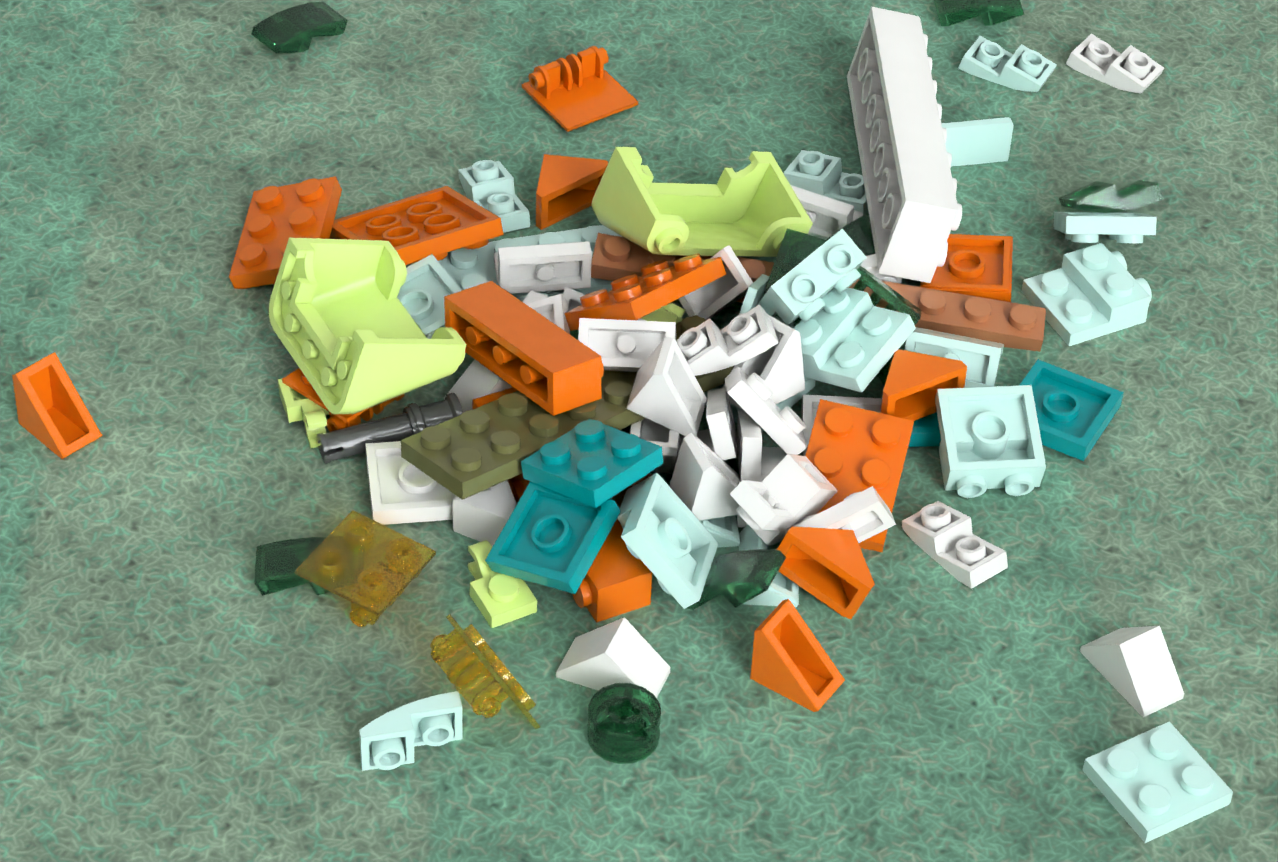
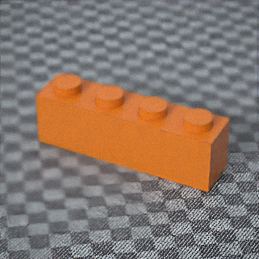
(525, 348)

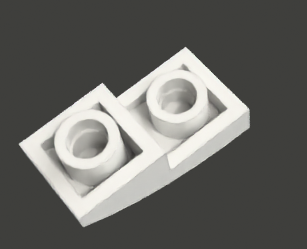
(1126, 71)
(712, 349)
(949, 540)

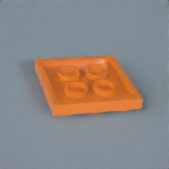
(423, 225)

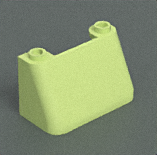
(741, 210)
(349, 329)

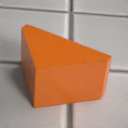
(566, 187)
(915, 381)
(52, 407)
(827, 566)
(792, 659)

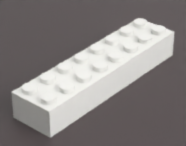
(902, 147)

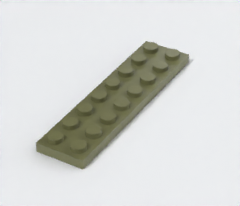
(492, 440)

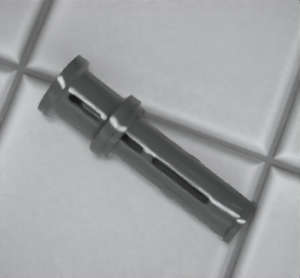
(414, 419)

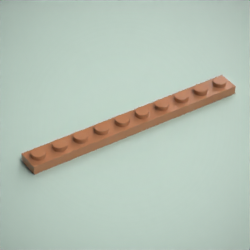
(942, 311)

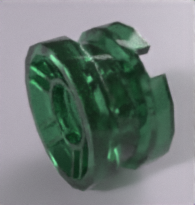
(623, 723)

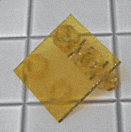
(365, 565)
(478, 672)

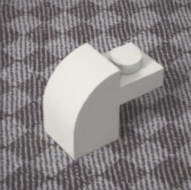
(783, 497)

